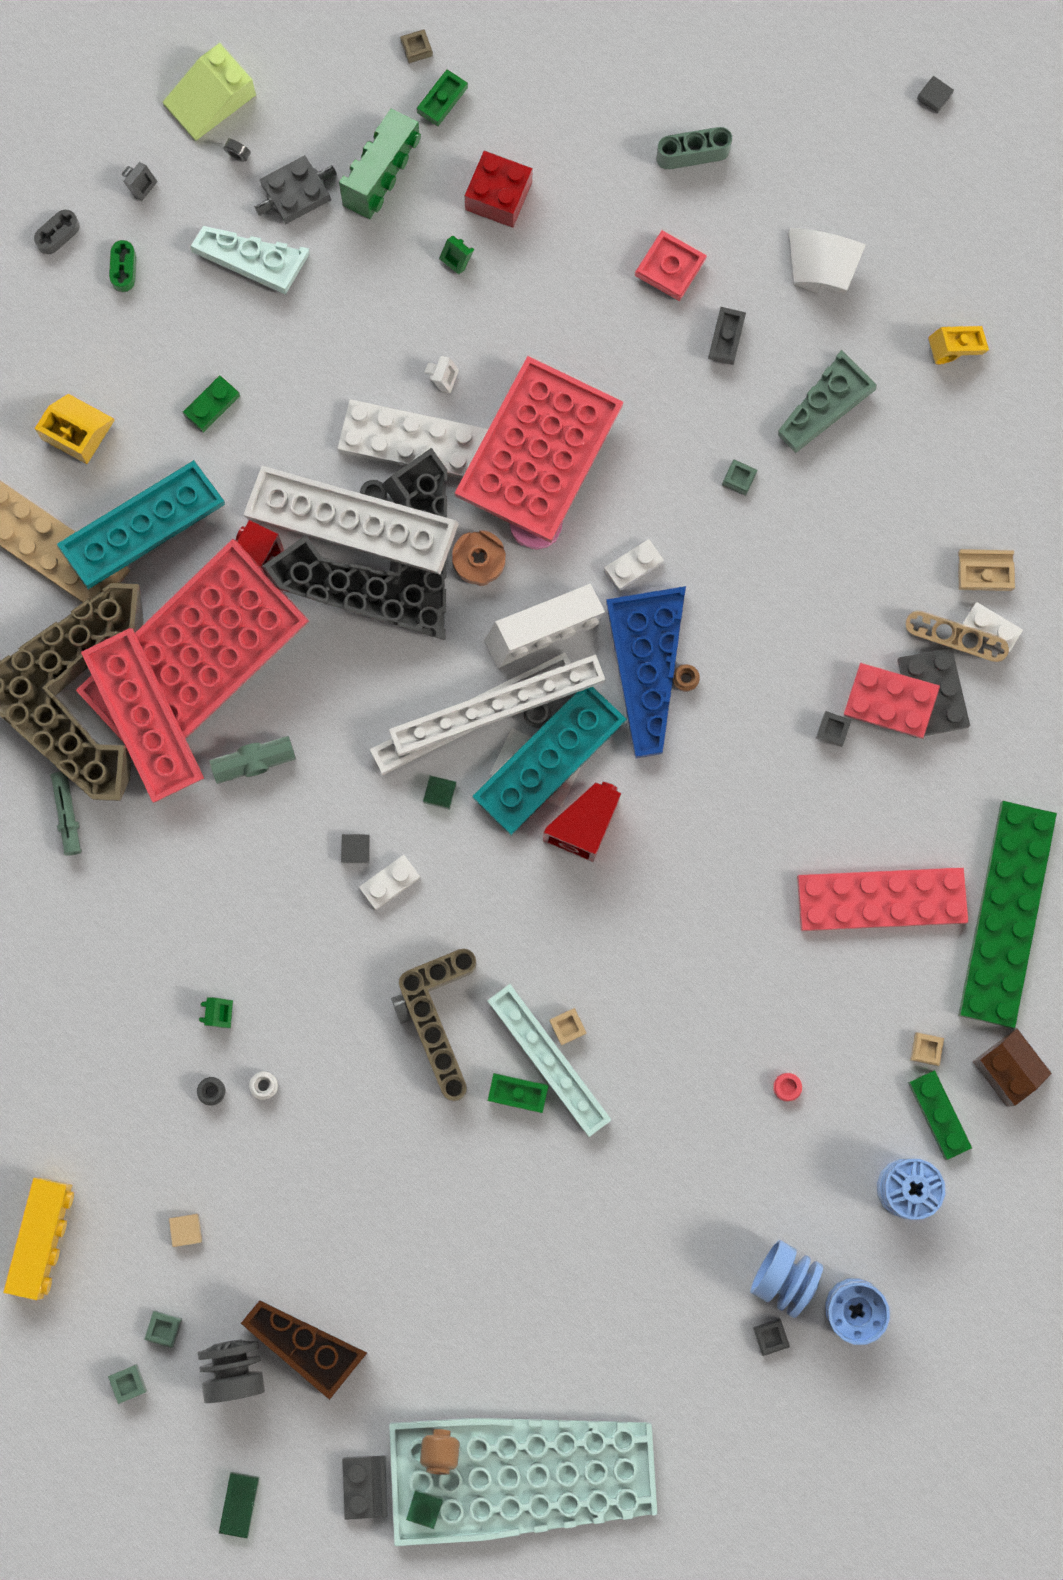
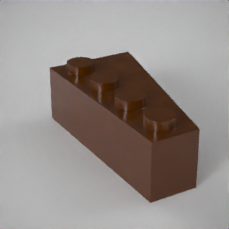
(308, 1350)

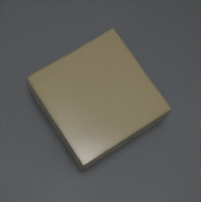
(416, 46)

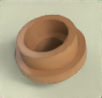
(688, 670)

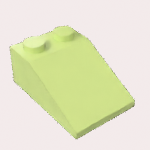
(209, 92)

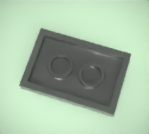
(940, 669)

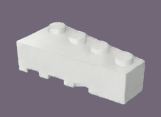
(543, 625)

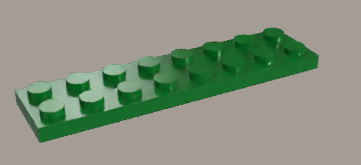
(1007, 914)

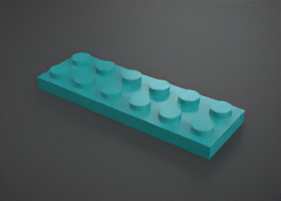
(140, 524)
(549, 759)

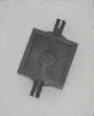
(295, 189)

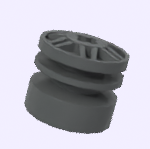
(231, 1371)

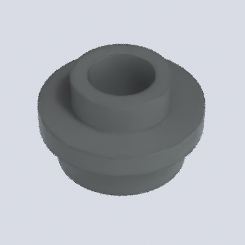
(202, 1091)

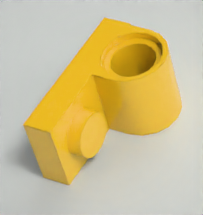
(952, 342)

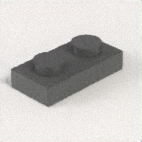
(727, 335)

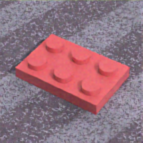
(891, 700)

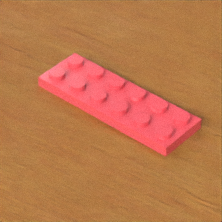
(142, 715)
(882, 899)

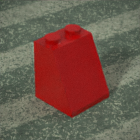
(584, 822)

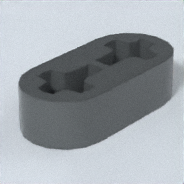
(56, 231)

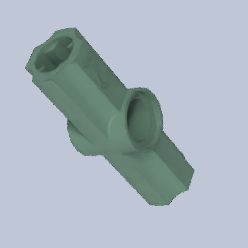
(252, 759)

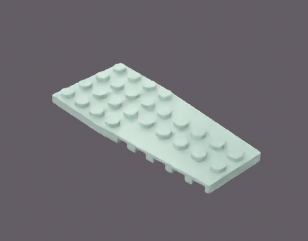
(523, 1477)

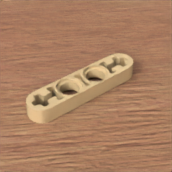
(958, 632)

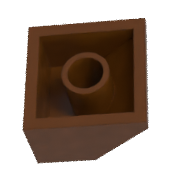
(1012, 1068)

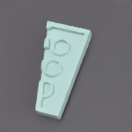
(261, 261)

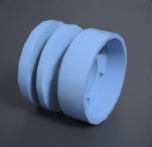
(894, 1188)
(792, 1281)
(857, 1328)

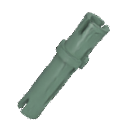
(67, 824)

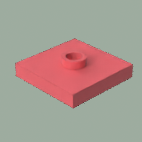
(670, 265)

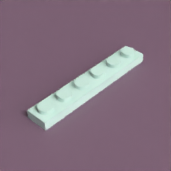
(549, 1060)

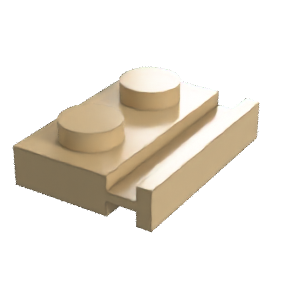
(986, 570)

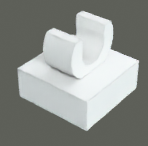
(443, 373)

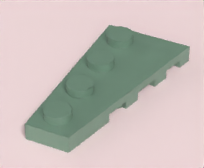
(834, 395)

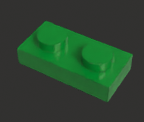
(442, 97)
(211, 403)
(517, 1093)

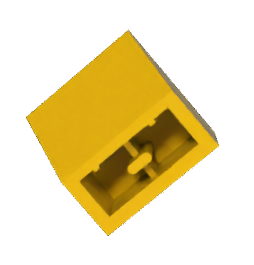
(74, 427)

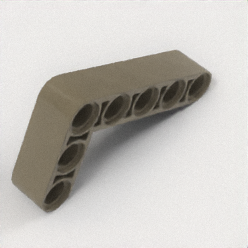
(432, 1020)

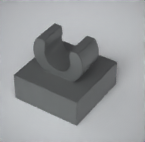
(139, 180)

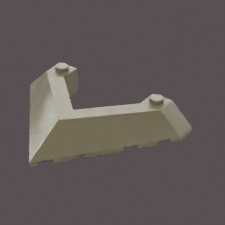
(51, 663)

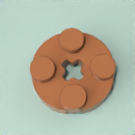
(476, 543)

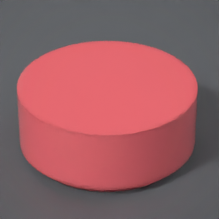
(787, 1087)

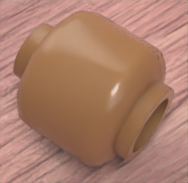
(439, 1452)

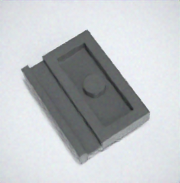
(364, 1487)

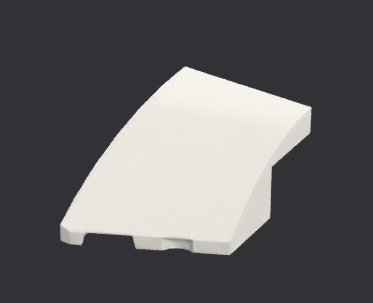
(823, 259)

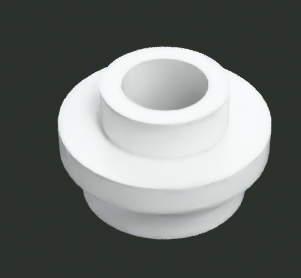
(254, 1085)

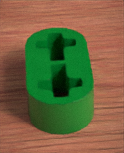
(117, 265)

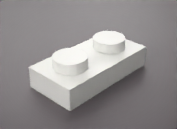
(633, 565)
(990, 622)
(389, 882)

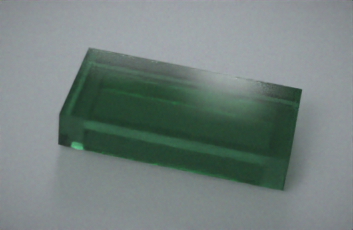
(239, 1505)

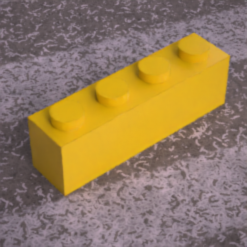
(38, 1239)

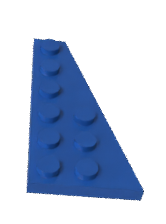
(645, 646)

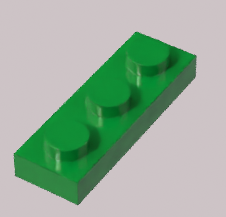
(940, 1115)

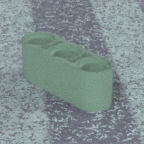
(703, 139)

